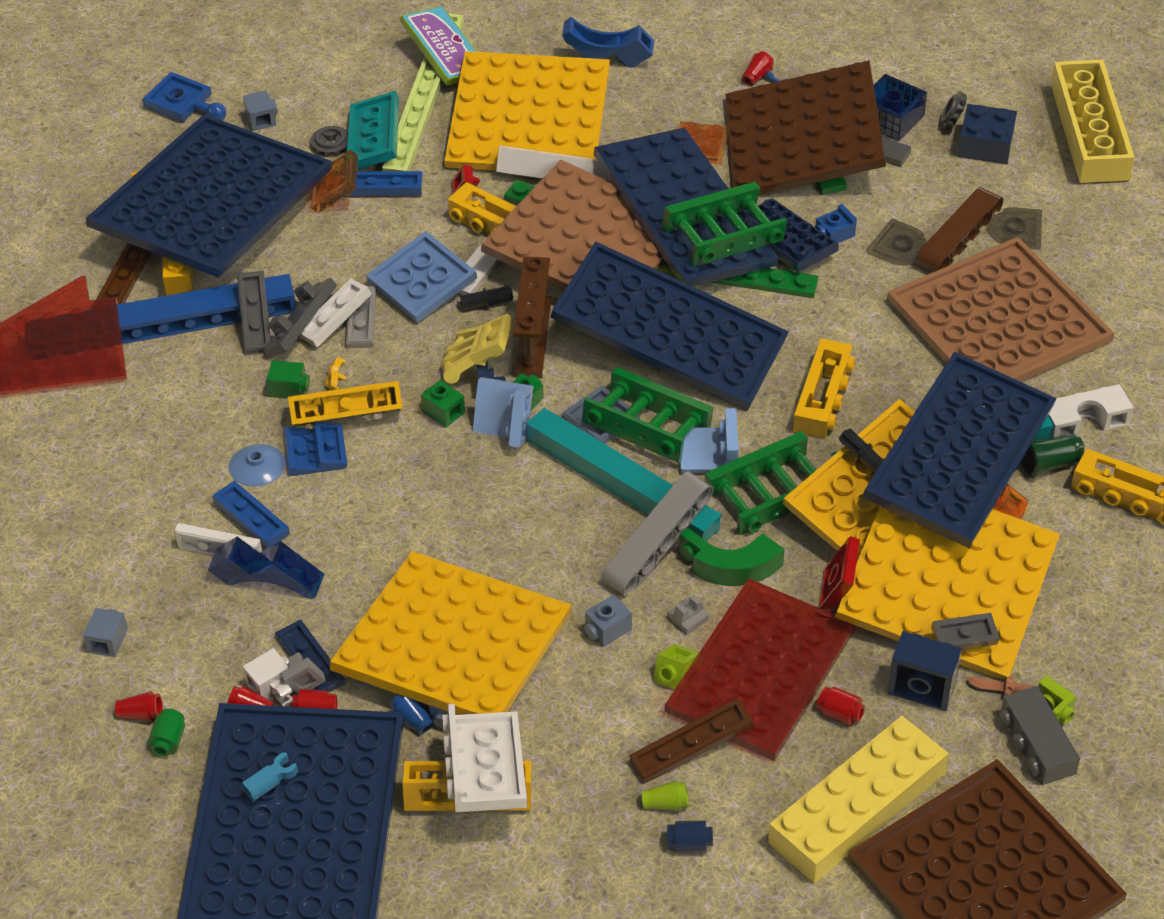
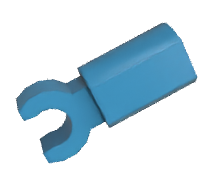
(268, 777)

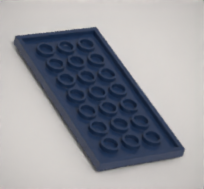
(667, 171)
(670, 325)
(960, 449)

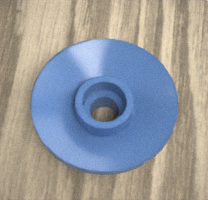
(257, 472)

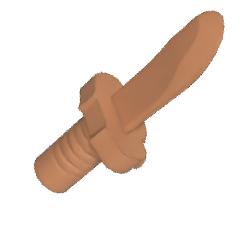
(1007, 687)

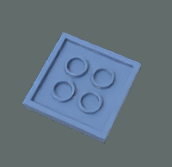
(421, 276)

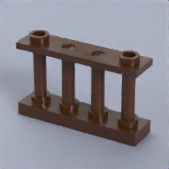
(532, 316)

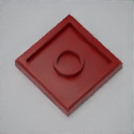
(839, 575)

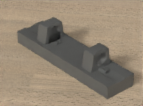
(288, 329)

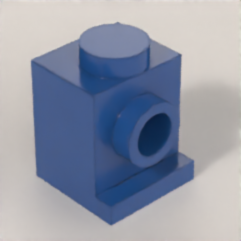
(838, 224)

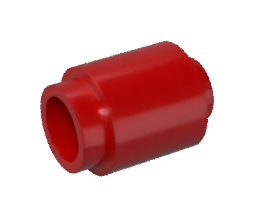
(315, 699)
(840, 705)

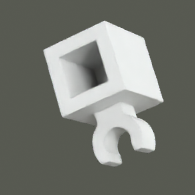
(266, 676)

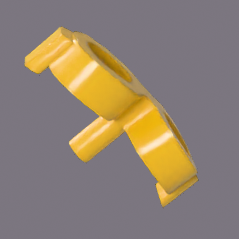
(331, 379)

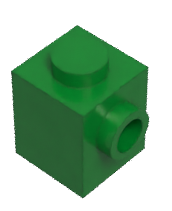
(287, 379)
(443, 403)

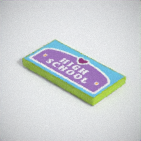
(439, 41)

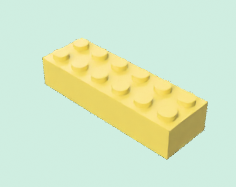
(1092, 121)
(857, 798)

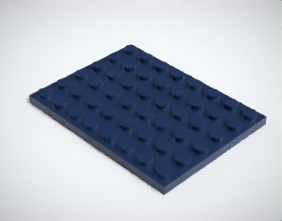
(209, 195)
(314, 838)

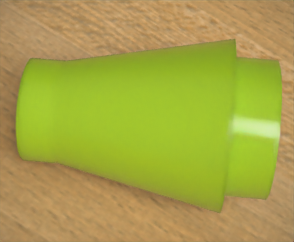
(666, 797)

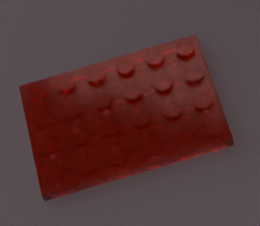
(770, 657)

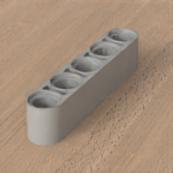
(657, 533)

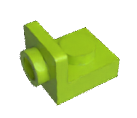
(673, 665)
(1059, 699)

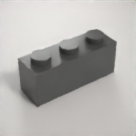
(1039, 735)

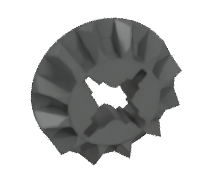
(953, 110)
(330, 133)

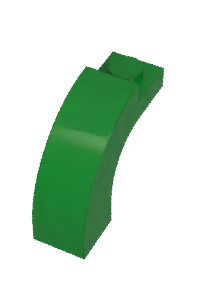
(735, 566)

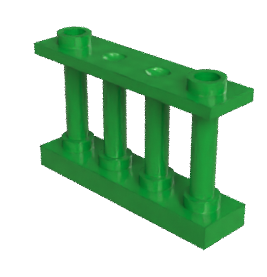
(718, 205)
(655, 398)
(754, 464)

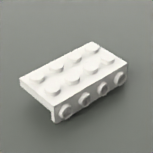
(484, 761)

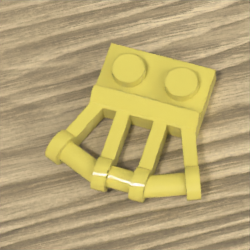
(476, 346)

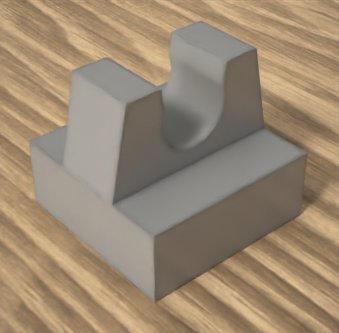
(688, 614)
(302, 673)

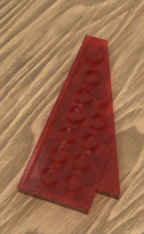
(62, 342)

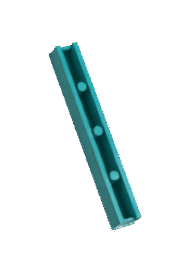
(609, 468)

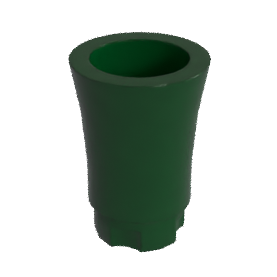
(1052, 454)

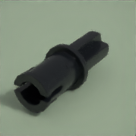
(486, 297)
(861, 450)

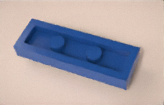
(388, 183)
(250, 514)

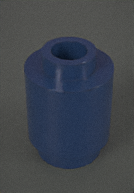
(689, 836)

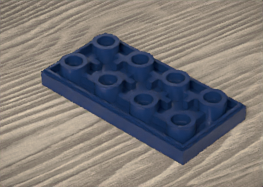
(801, 242)

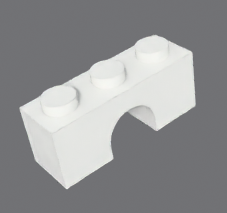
(1105, 405)

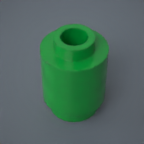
(166, 732)

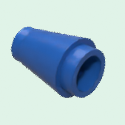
(414, 713)

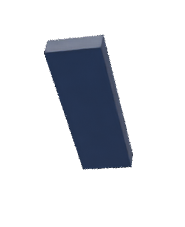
(299, 639)

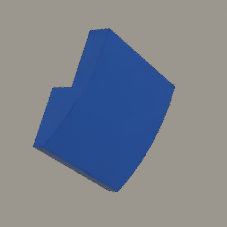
(314, 449)

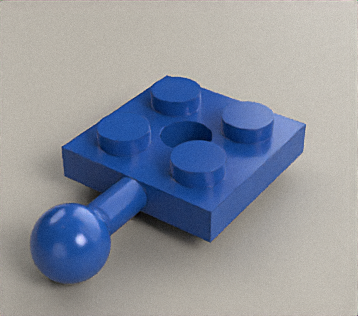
(191, 98)

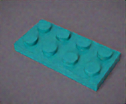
(374, 129)

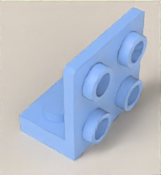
(503, 409)
(711, 447)

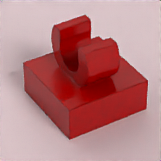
(464, 175)

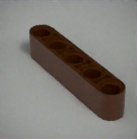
(959, 230)

